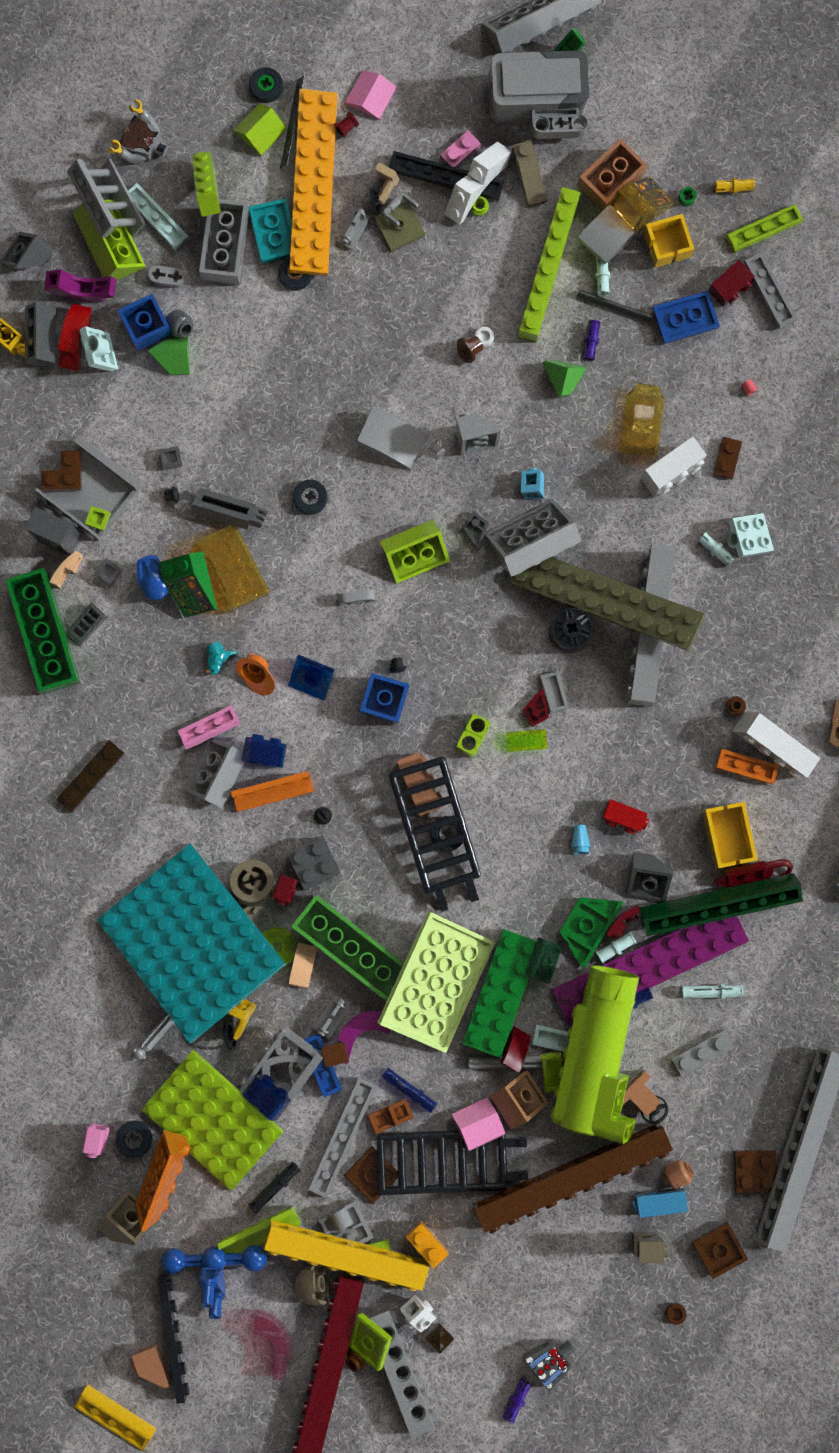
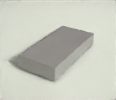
(554, 692)

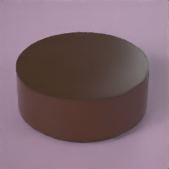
(675, 1313)

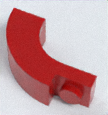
(70, 339)

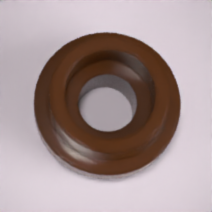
(730, 709)
(354, 1362)

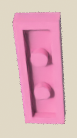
(209, 727)

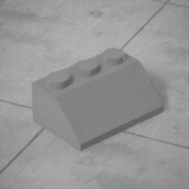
(476, 433)
(215, 772)

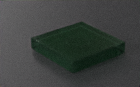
(543, 960)

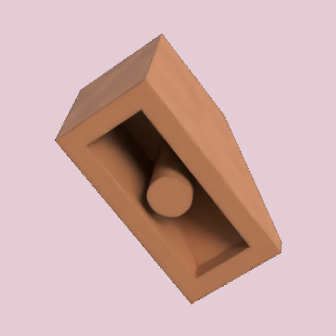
(150, 1365)

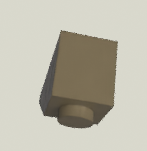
(529, 172)

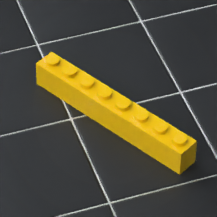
(346, 1255)

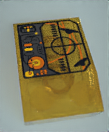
(641, 202)

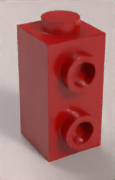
(625, 816)

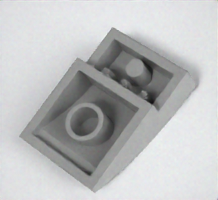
(607, 234)
(391, 438)

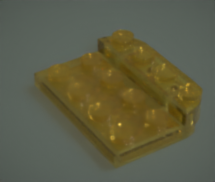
(231, 569)

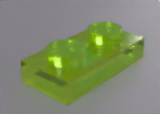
(527, 740)

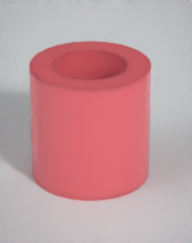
(749, 387)

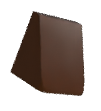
(335, 1054)

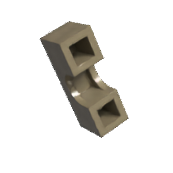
(649, 1247)

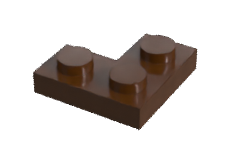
(67, 478)

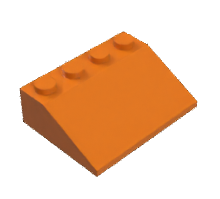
(161, 1178)

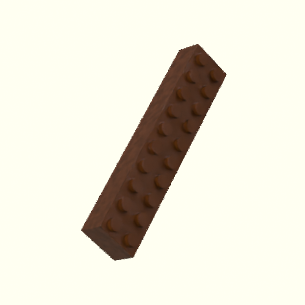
(571, 1178)

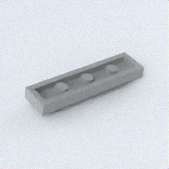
(770, 291)

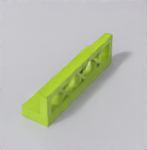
(256, 1233)

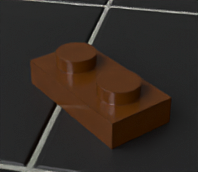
(727, 458)

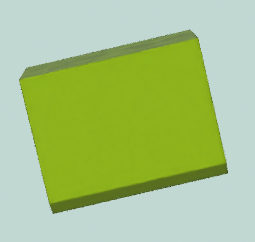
(260, 128)

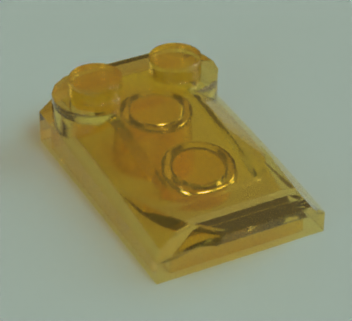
(642, 420)

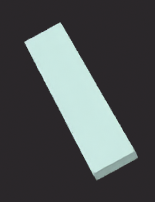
(158, 218)

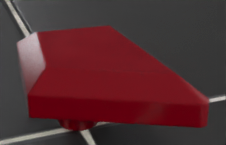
(536, 709)

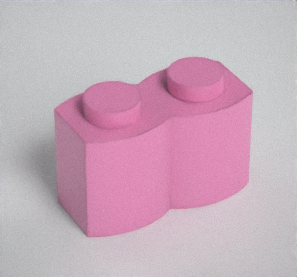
(95, 1140)

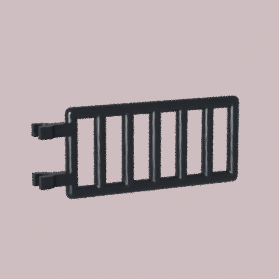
(412, 832)
(443, 1187)

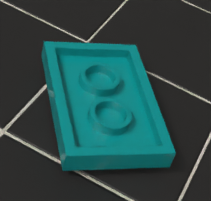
(272, 229)

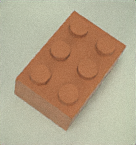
(610, 173)

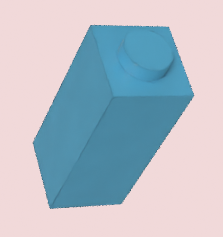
(660, 1203)

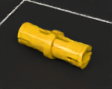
(734, 185)

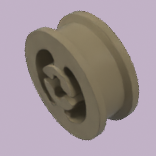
(248, 870)

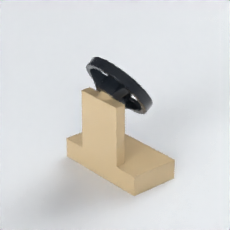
(391, 180)

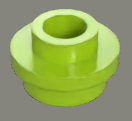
(479, 212)

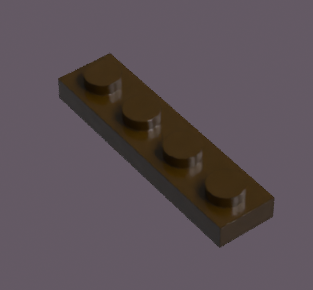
(90, 776)

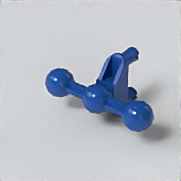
(212, 1276)

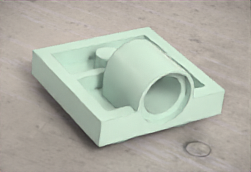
(98, 349)
(749, 535)

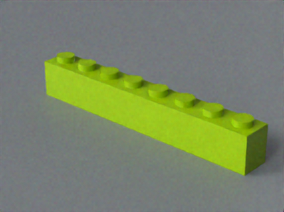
(549, 264)

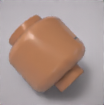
(678, 1174)

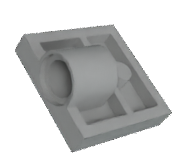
(347, 1223)

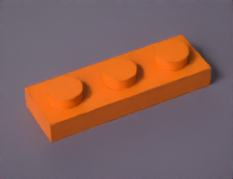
(747, 766)

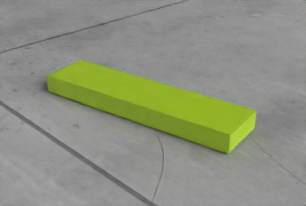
(764, 228)

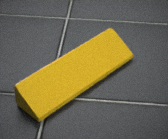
(115, 1417)

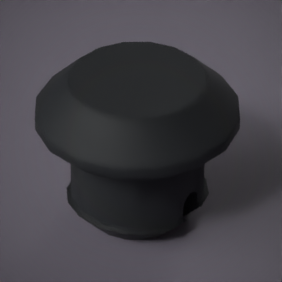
(172, 494)
(397, 665)
(323, 815)

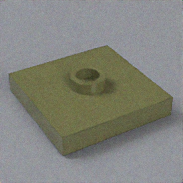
(406, 232)

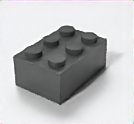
(53, 531)

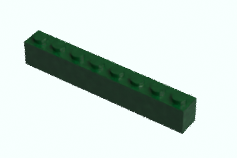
(721, 904)

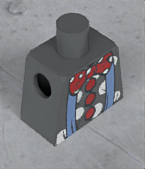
(550, 1361)

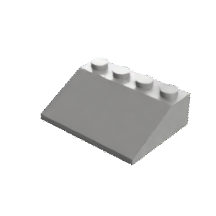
(533, 537)

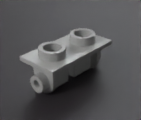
(353, 228)
(332, 1016)

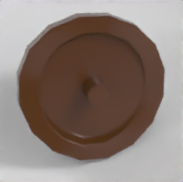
(469, 348)

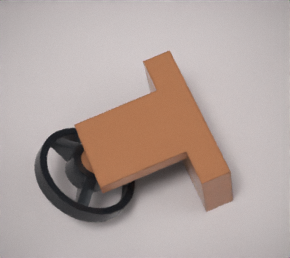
(645, 1099)

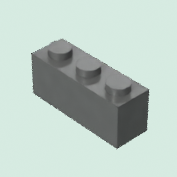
(40, 334)

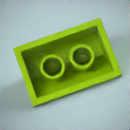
(415, 551)

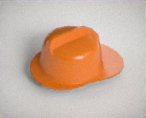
(255, 674)

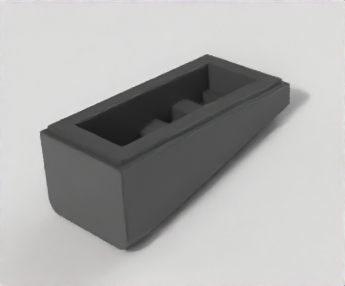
(81, 619)

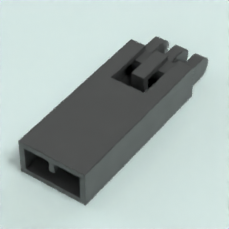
(228, 509)

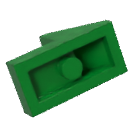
(572, 42)

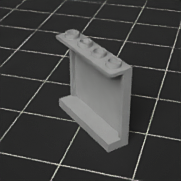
(103, 486)

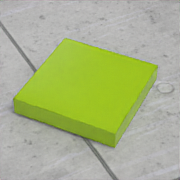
(370, 1341)

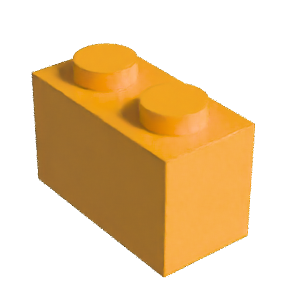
(427, 1244)

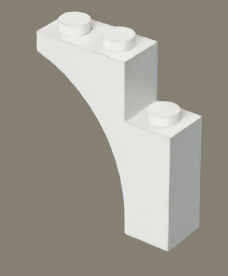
(481, 173)

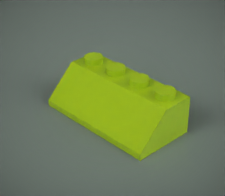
(113, 254)

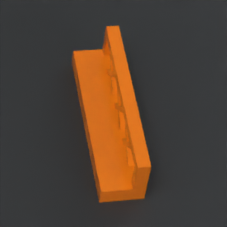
(272, 791)

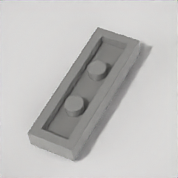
(702, 1053)

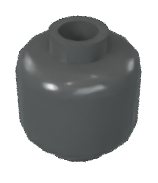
(179, 323)

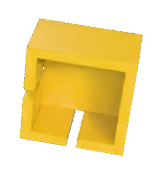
(668, 240)

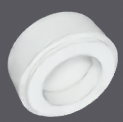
(485, 335)

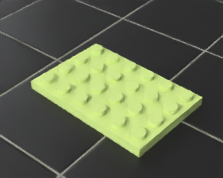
(436, 982)

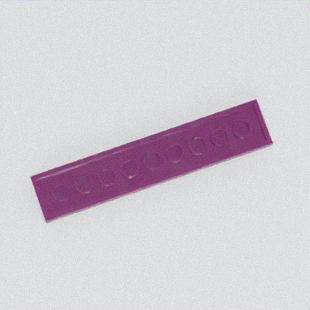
(662, 958)

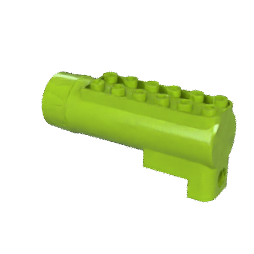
(590, 1082)

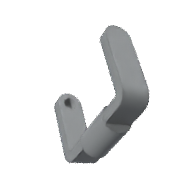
(394, 203)

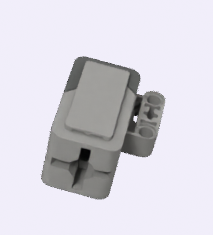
(540, 90)

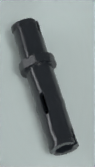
(281, 1180)

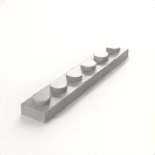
(342, 1137)

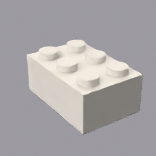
(674, 467)

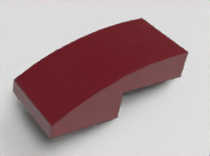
(618, 925)
(516, 1049)

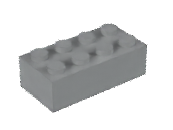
(225, 243)

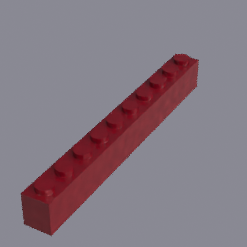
(330, 1365)

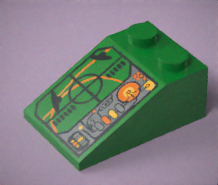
(189, 583)

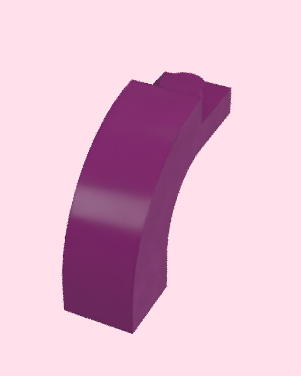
(79, 288)
(359, 1024)

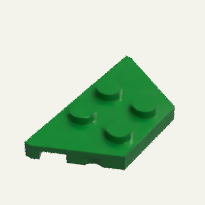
(587, 926)

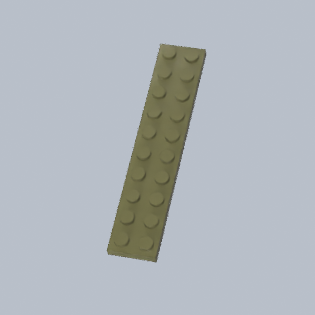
(612, 601)

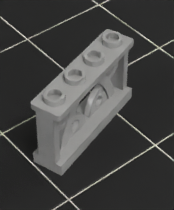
(306, 1064)

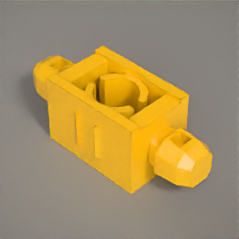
(17, 344)

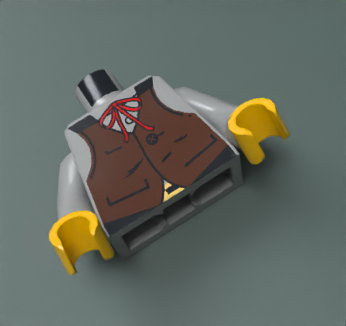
(140, 139)

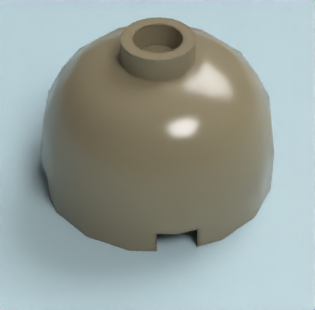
(312, 1285)

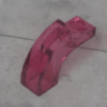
(277, 1333)

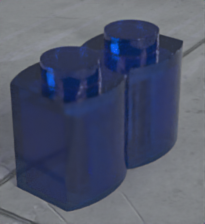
(264, 752)
(267, 1097)

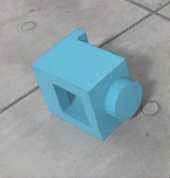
(533, 491)

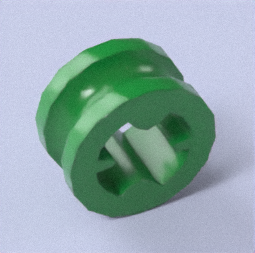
(690, 190)

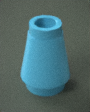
(580, 840)

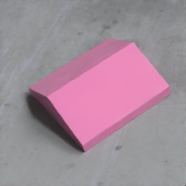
(371, 94)
(478, 1124)

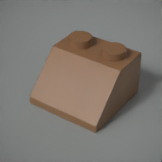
(519, 1099)

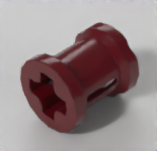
(346, 124)

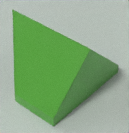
(173, 355)
(563, 376)

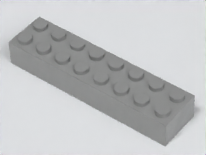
(647, 650)

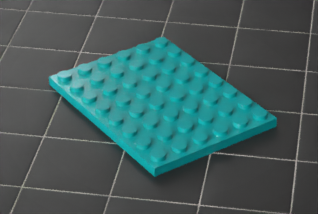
(191, 943)

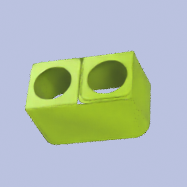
(476, 735)

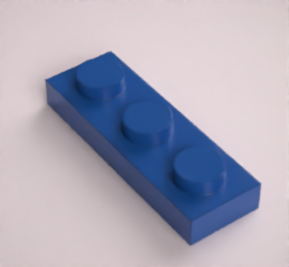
(325, 1076)

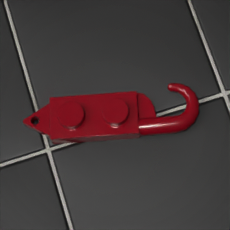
(752, 872)

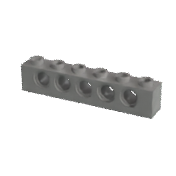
(419, 1423)

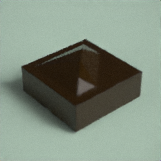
(439, 1338)

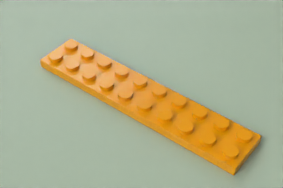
(313, 182)

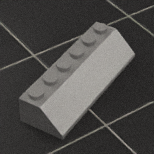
(532, 19)

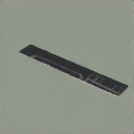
(291, 125)

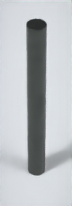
(614, 306)

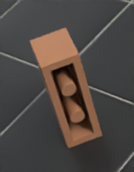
(418, 778)

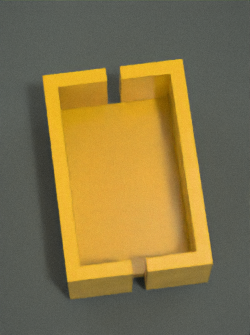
(729, 835)

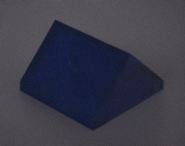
(311, 677)

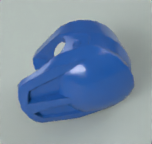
(150, 578)

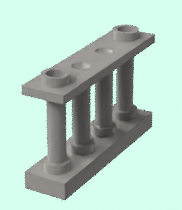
(95, 204)

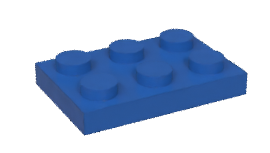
(685, 317)

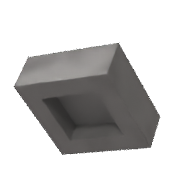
(171, 457)
(108, 571)

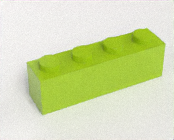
(206, 183)

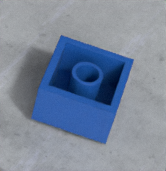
(145, 322)
(384, 698)

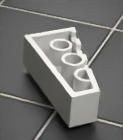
(776, 744)

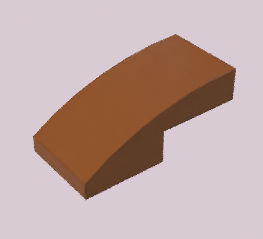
(390, 1116)

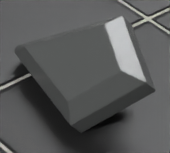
(475, 528)

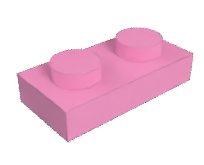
(460, 150)

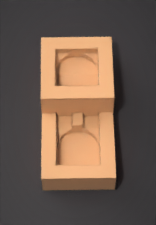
(69, 564)
(303, 965)

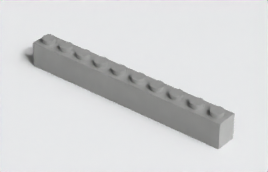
(800, 1152)

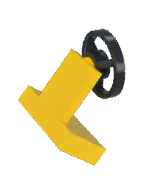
(242, 1012)

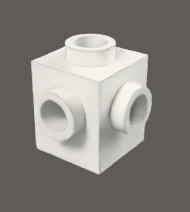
(418, 1313)

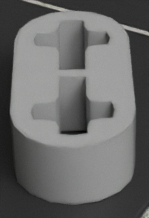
(167, 272)
(356, 597)

